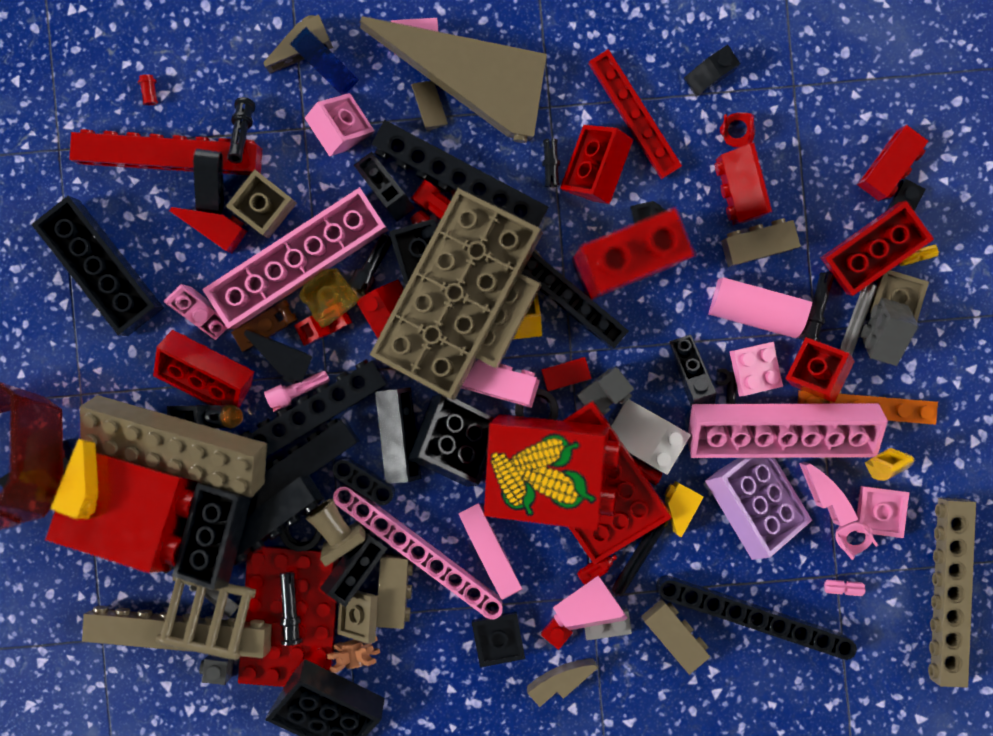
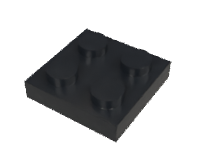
(498, 639)

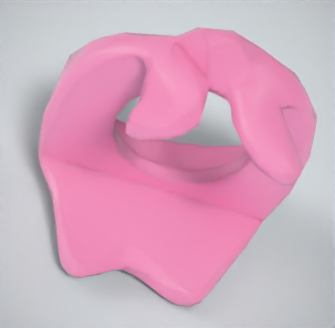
(852, 550)

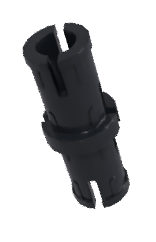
(551, 163)

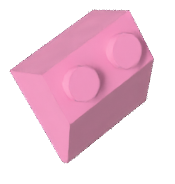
(338, 123)

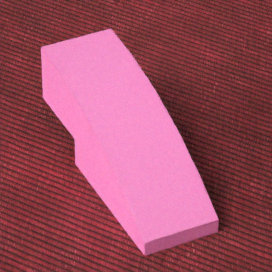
(828, 495)

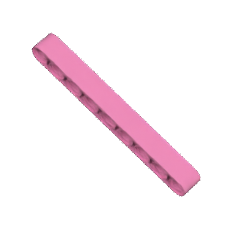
(424, 562)

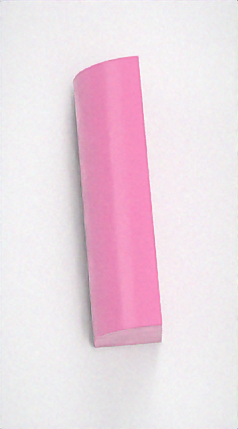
(760, 308)

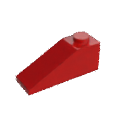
(218, 228)

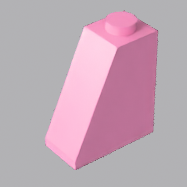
(589, 607)

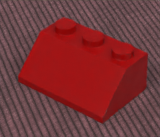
(597, 163)
(743, 184)
(379, 305)

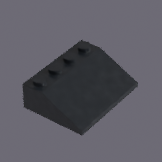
(325, 704)

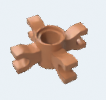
(353, 655)

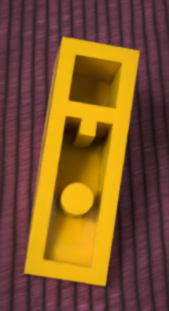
(79, 485)

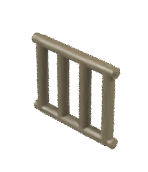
(209, 648)

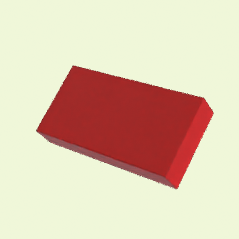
(566, 374)

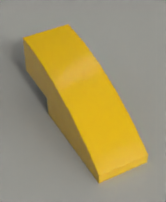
(888, 464)

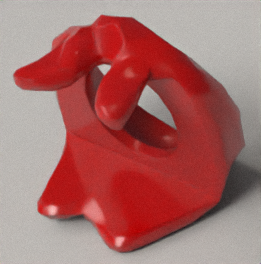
(748, 138)

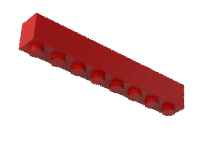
(156, 151)

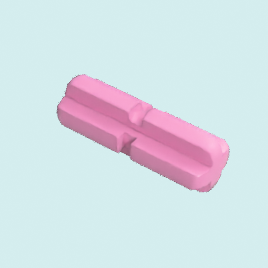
(841, 587)

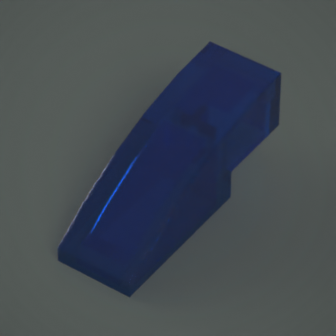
(324, 61)

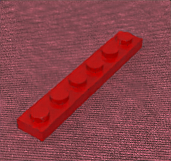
(634, 114)

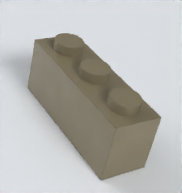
(760, 242)
(394, 591)
(676, 635)

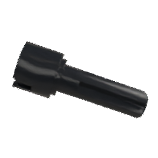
(363, 277)

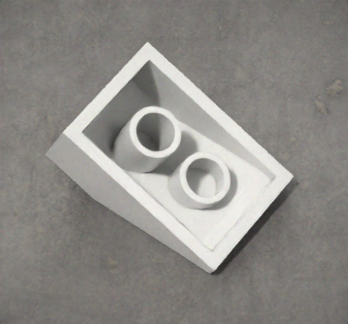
(649, 436)

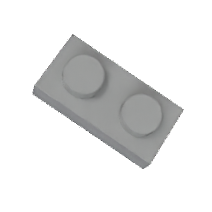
(610, 629)

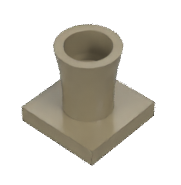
(338, 535)

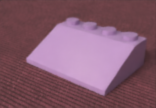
(759, 504)

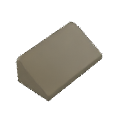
(429, 105)

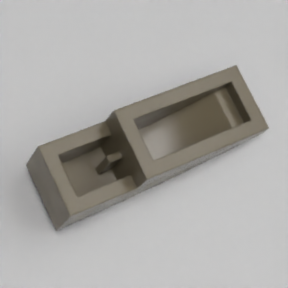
(561, 680)

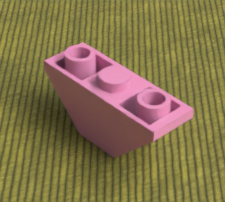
(197, 310)

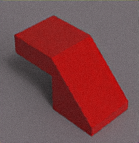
(311, 331)

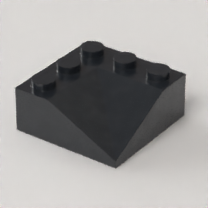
(453, 440)

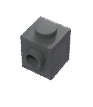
(216, 670)

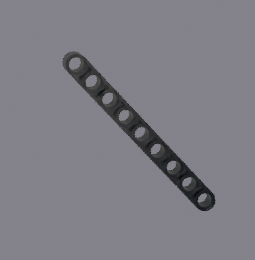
(764, 624)

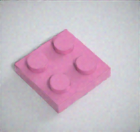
(756, 369)
(883, 510)

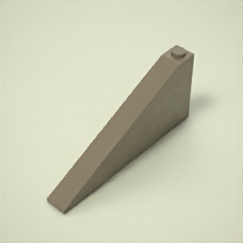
(487, 77)

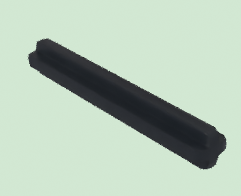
(637, 560)

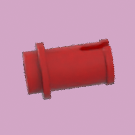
(148, 89)

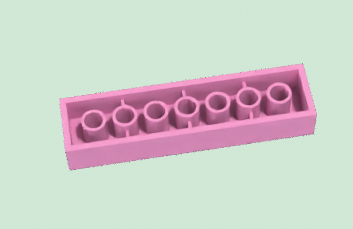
(295, 259)
(785, 430)

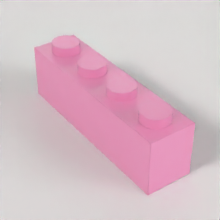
(502, 383)

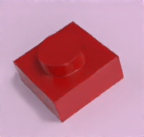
(555, 634)

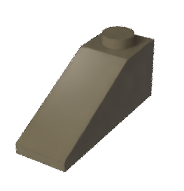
(285, 54)

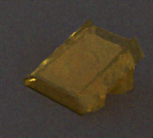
(328, 296)

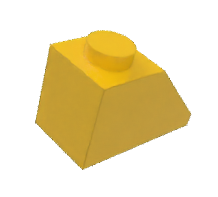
(682, 505)

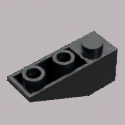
(692, 371)

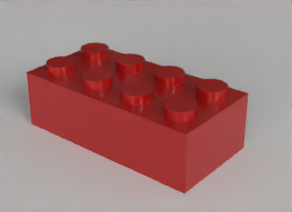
(877, 248)

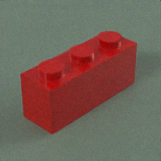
(893, 163)

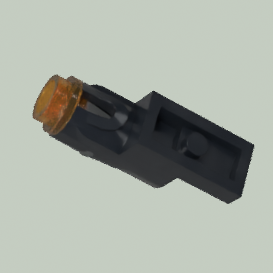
(209, 415)

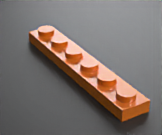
(893, 408)

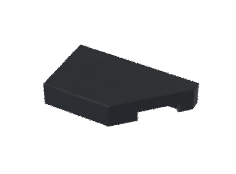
(645, 211)

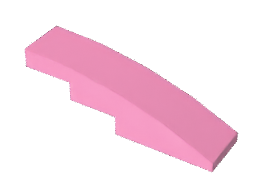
(490, 551)

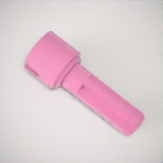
(281, 396)

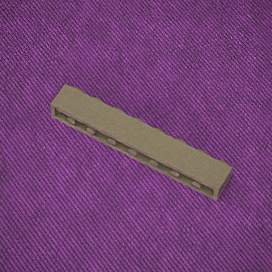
(142, 628)

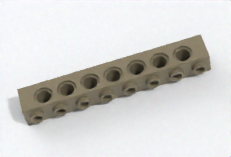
(956, 671)

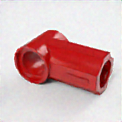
(431, 199)

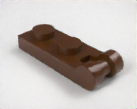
(265, 324)

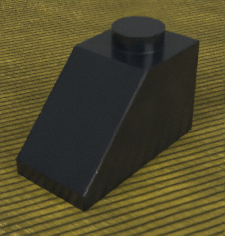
(712, 70)

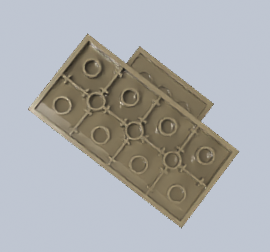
(462, 296)

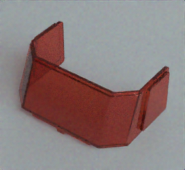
(34, 456)

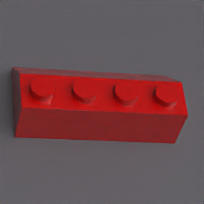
(201, 371)

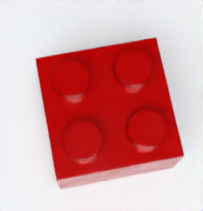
(820, 369)

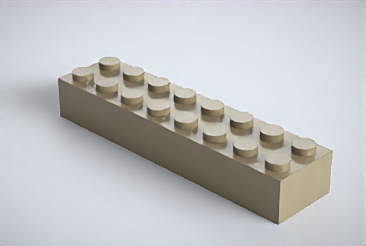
(174, 445)

